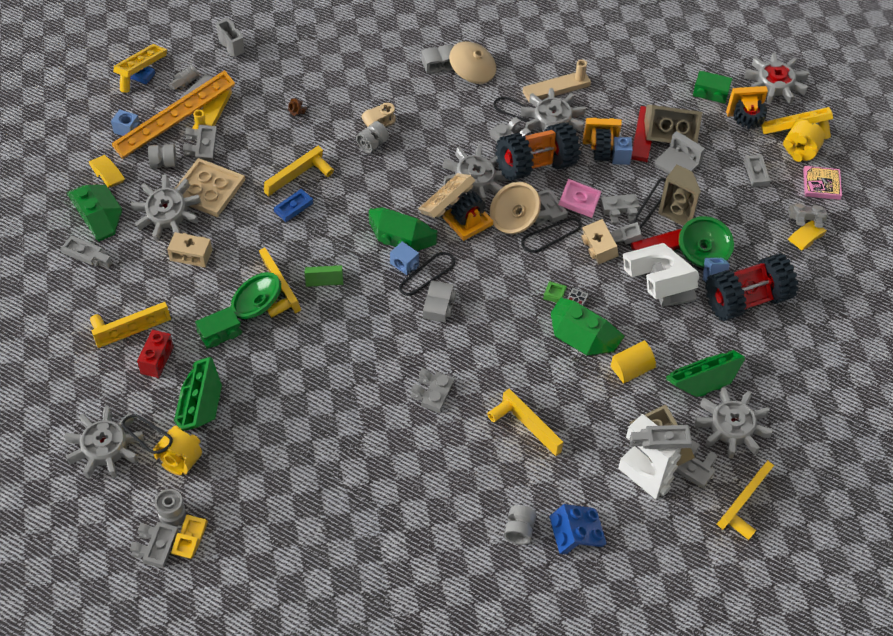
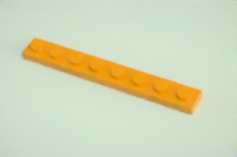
(173, 114)

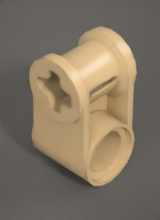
(380, 115)

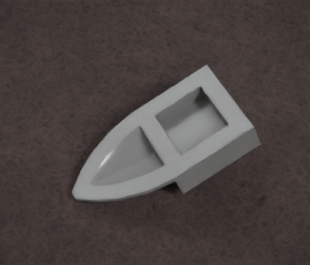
(627, 234)

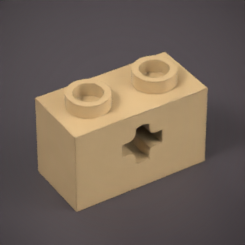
(599, 241)
(189, 249)

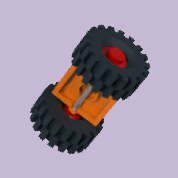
(521, 154)

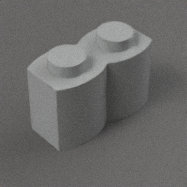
(230, 37)
(436, 59)
(438, 301)

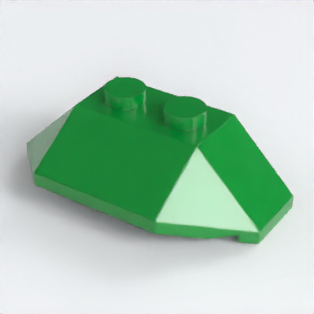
(97, 209)
(394, 227)
(584, 329)
(707, 374)
(198, 396)

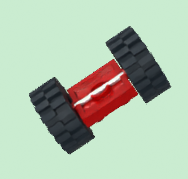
(767, 281)

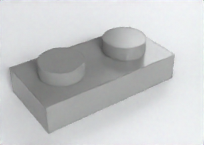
(757, 170)

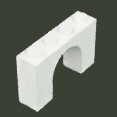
(675, 278)
(654, 476)

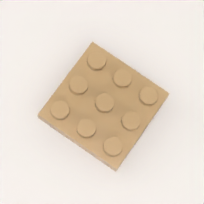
(213, 184)
(447, 195)

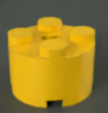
(804, 140)
(182, 453)

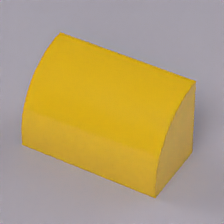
(633, 362)

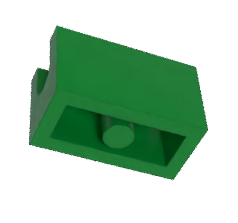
(712, 87)
(218, 327)

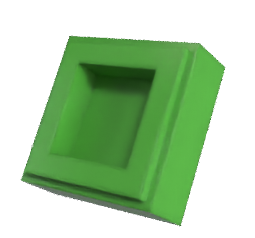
(554, 292)

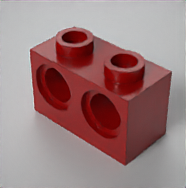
(155, 353)

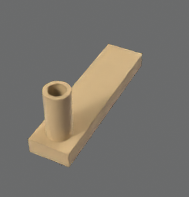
(560, 84)

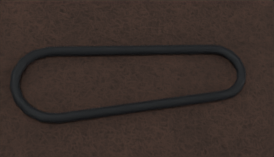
(507, 113)
(635, 219)
(537, 250)
(440, 253)
(153, 426)

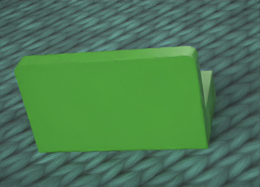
(323, 276)

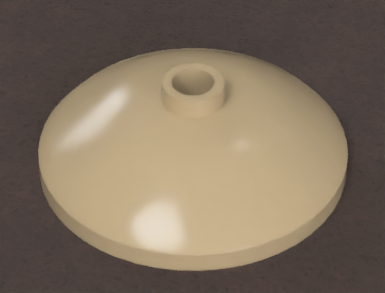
(472, 62)
(508, 204)

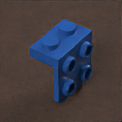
(575, 527)

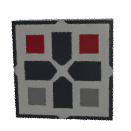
(578, 296)

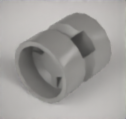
(372, 137)
(162, 156)
(170, 507)
(520, 524)

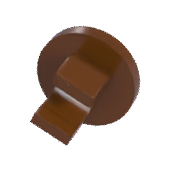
(295, 107)

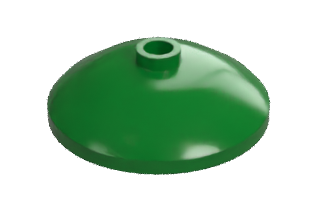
(708, 233)
(256, 295)

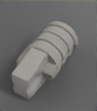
(184, 77)

